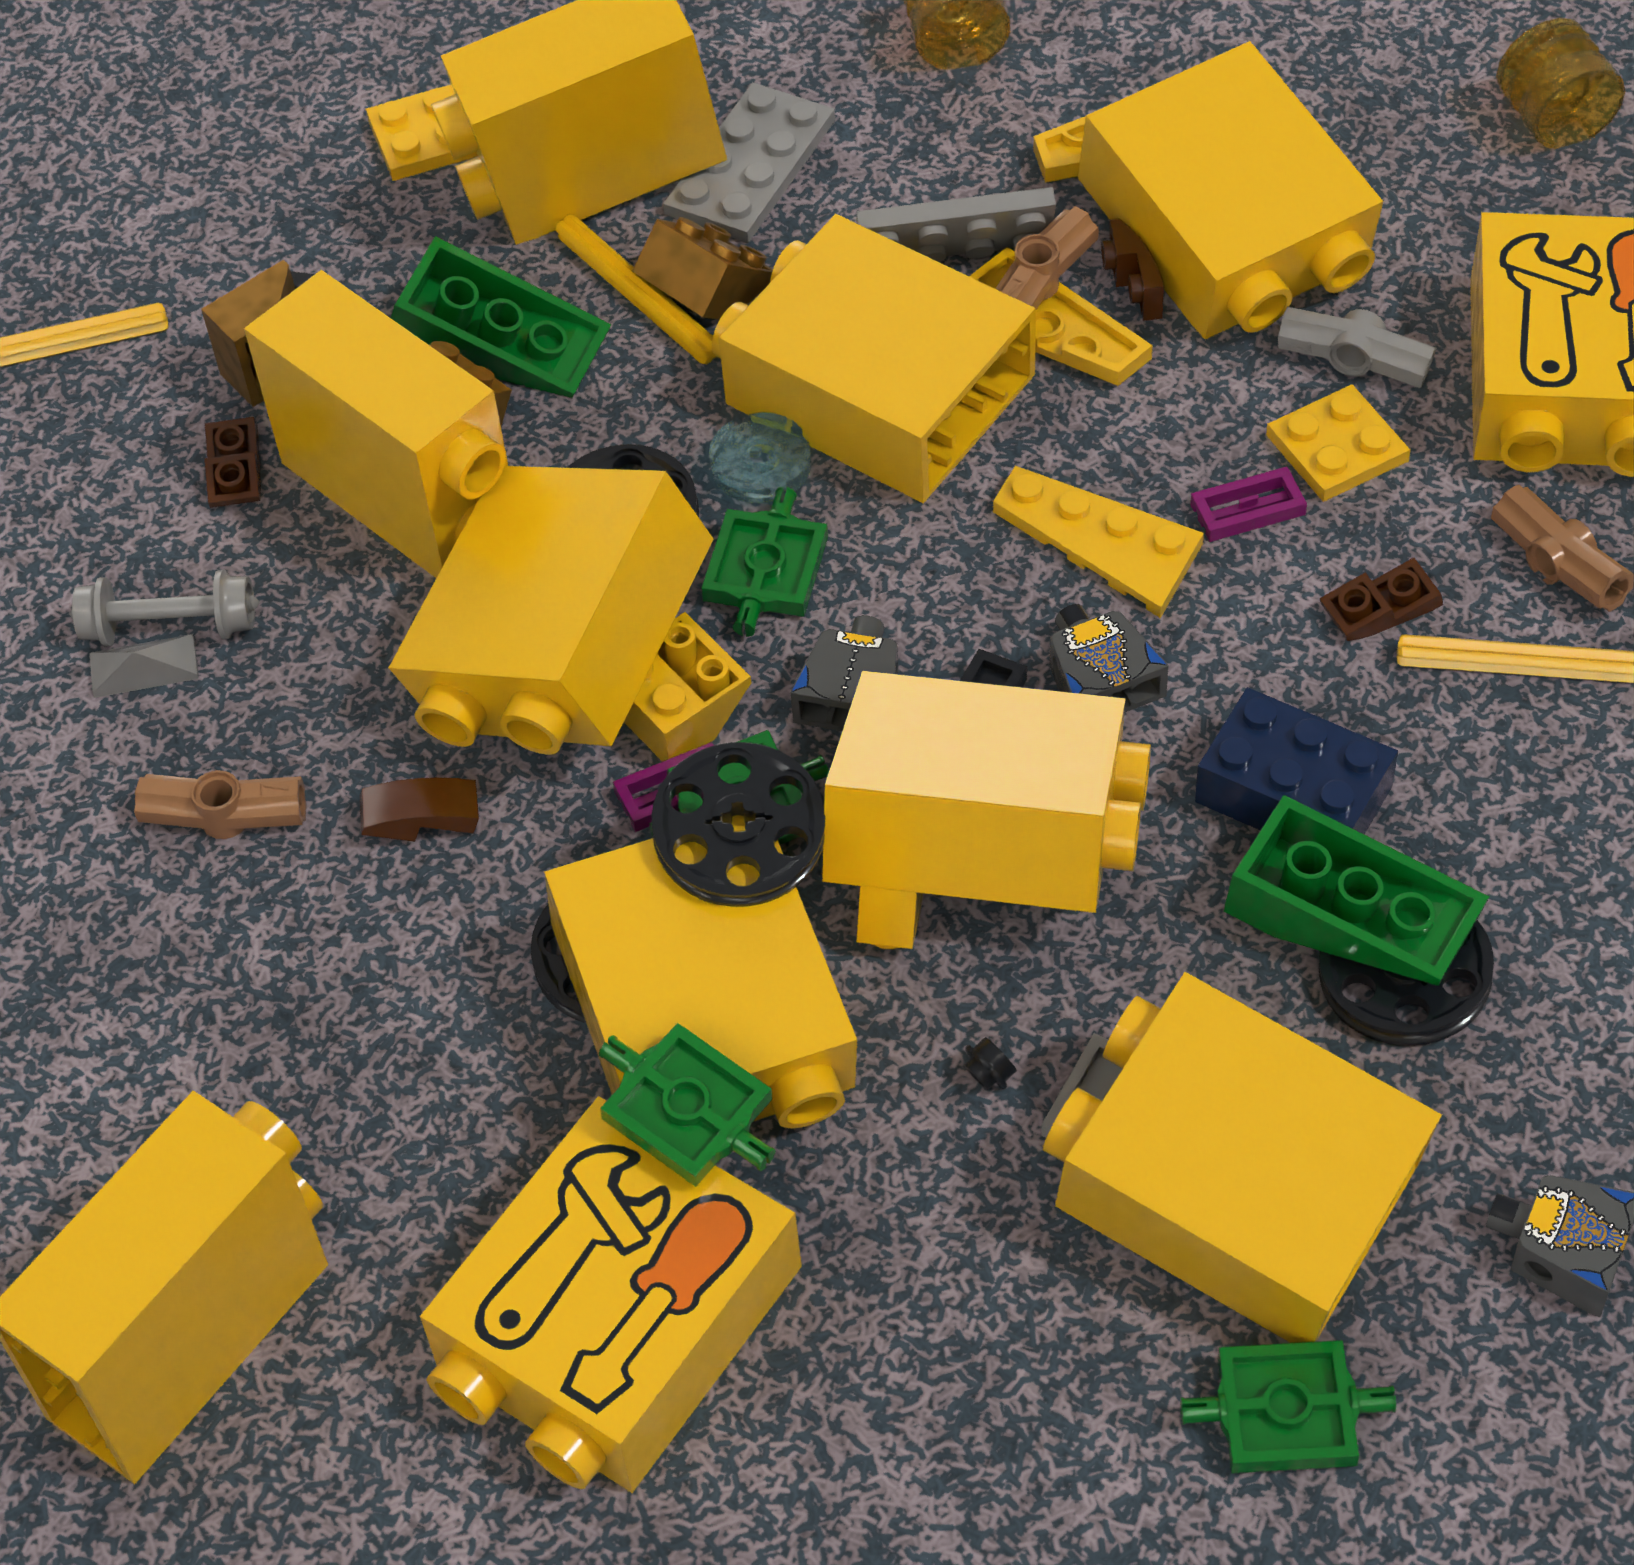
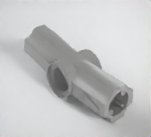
(1356, 344)

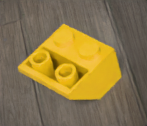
(686, 692)

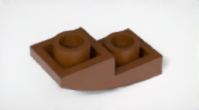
(1133, 268)
(232, 462)
(1370, 606)
(405, 805)

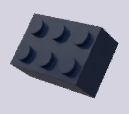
(1282, 750)

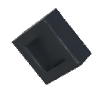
(995, 670)

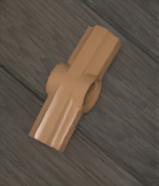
(1047, 255)
(1562, 549)
(220, 802)

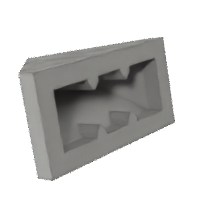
(143, 665)

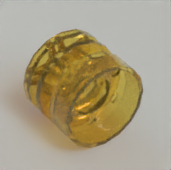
(958, 31)
(1560, 83)

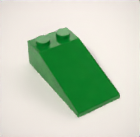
(499, 320)
(1351, 896)

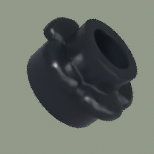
(989, 1064)

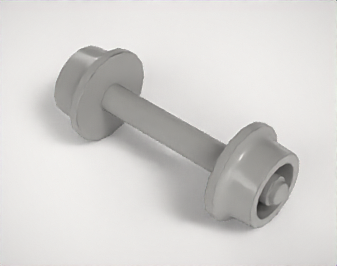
(97, 612)

